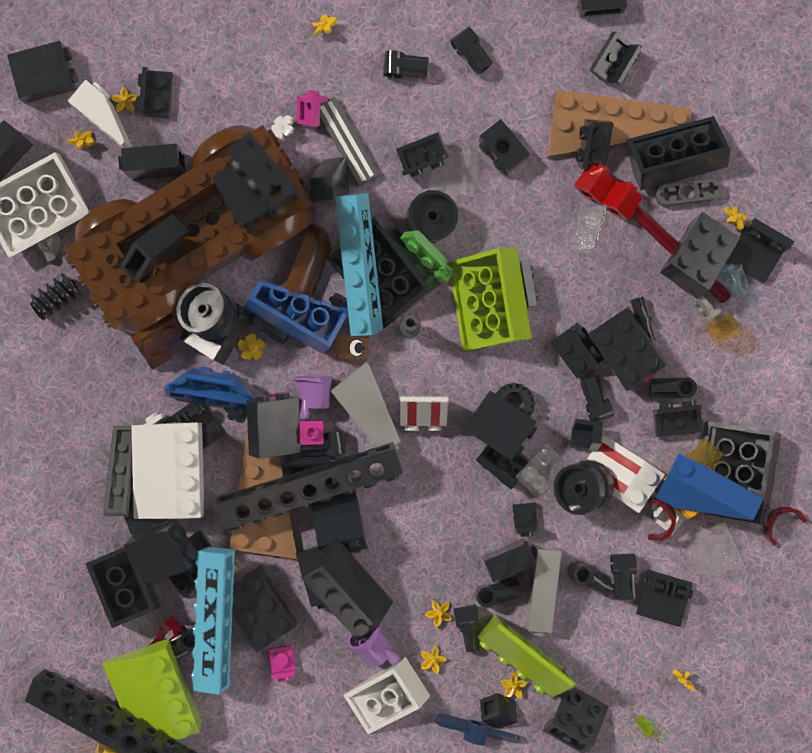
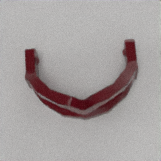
(672, 514)
(774, 515)
(171, 623)

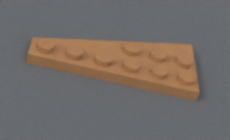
(629, 119)
(275, 533)

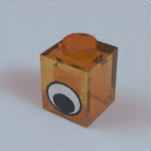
(352, 348)

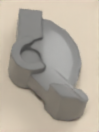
(50, 247)
(704, 306)

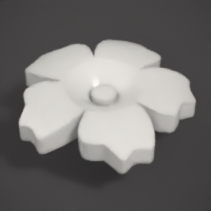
(282, 127)

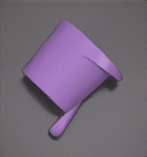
(313, 393)
(374, 648)

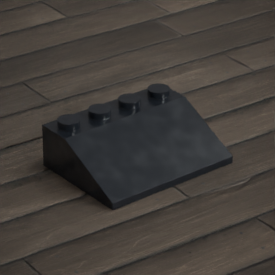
(400, 274)
(747, 460)

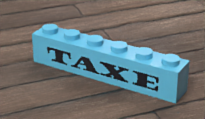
(359, 264)
(213, 620)

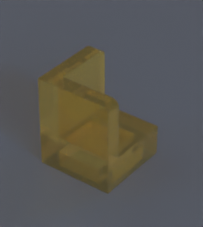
(722, 328)
(705, 454)

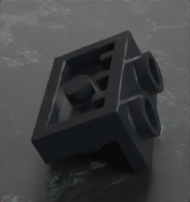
(154, 93)
(595, 143)

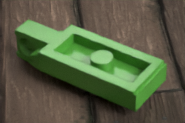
(429, 255)

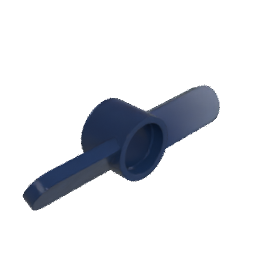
(474, 731)

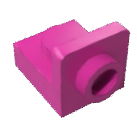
(309, 108)
(311, 432)
(282, 663)

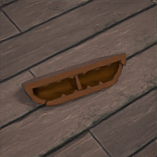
(310, 262)

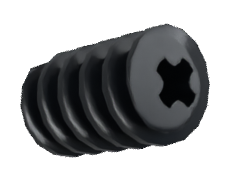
(54, 296)

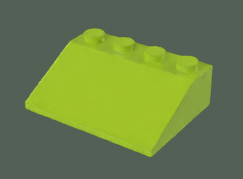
(490, 299)
(525, 657)
(154, 689)

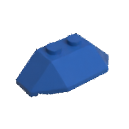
(211, 388)

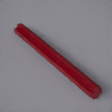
(669, 244)

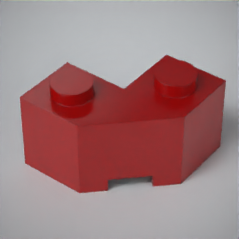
(598, 185)

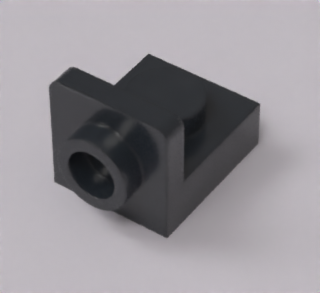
(525, 519)

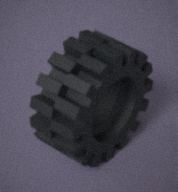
(523, 392)

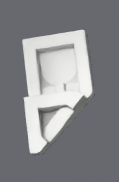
(662, 518)

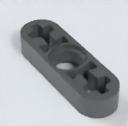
(706, 196)

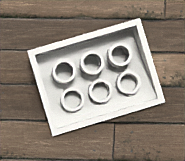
(38, 204)
(168, 471)

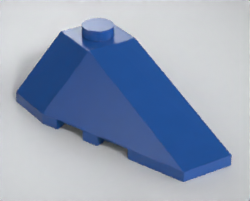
(703, 490)

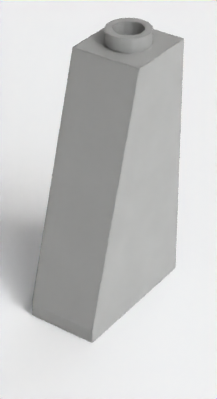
(366, 406)
(543, 590)

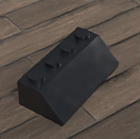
(678, 153)
(346, 589)

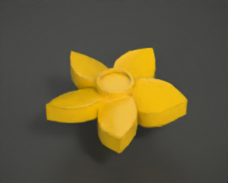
(324, 24)
(124, 101)
(82, 140)
(735, 217)
(438, 613)
(432, 660)
(682, 679)
(513, 685)

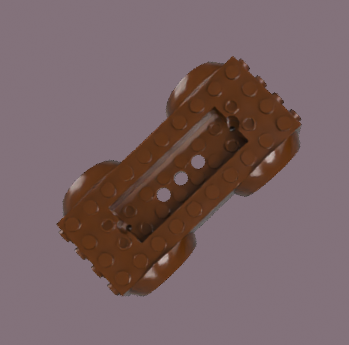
(112, 228)

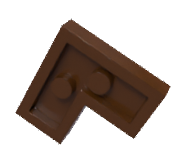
(152, 338)

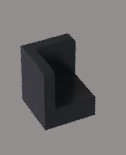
(586, 435)
(498, 711)

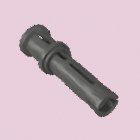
(413, 331)

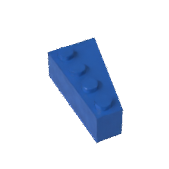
(297, 315)

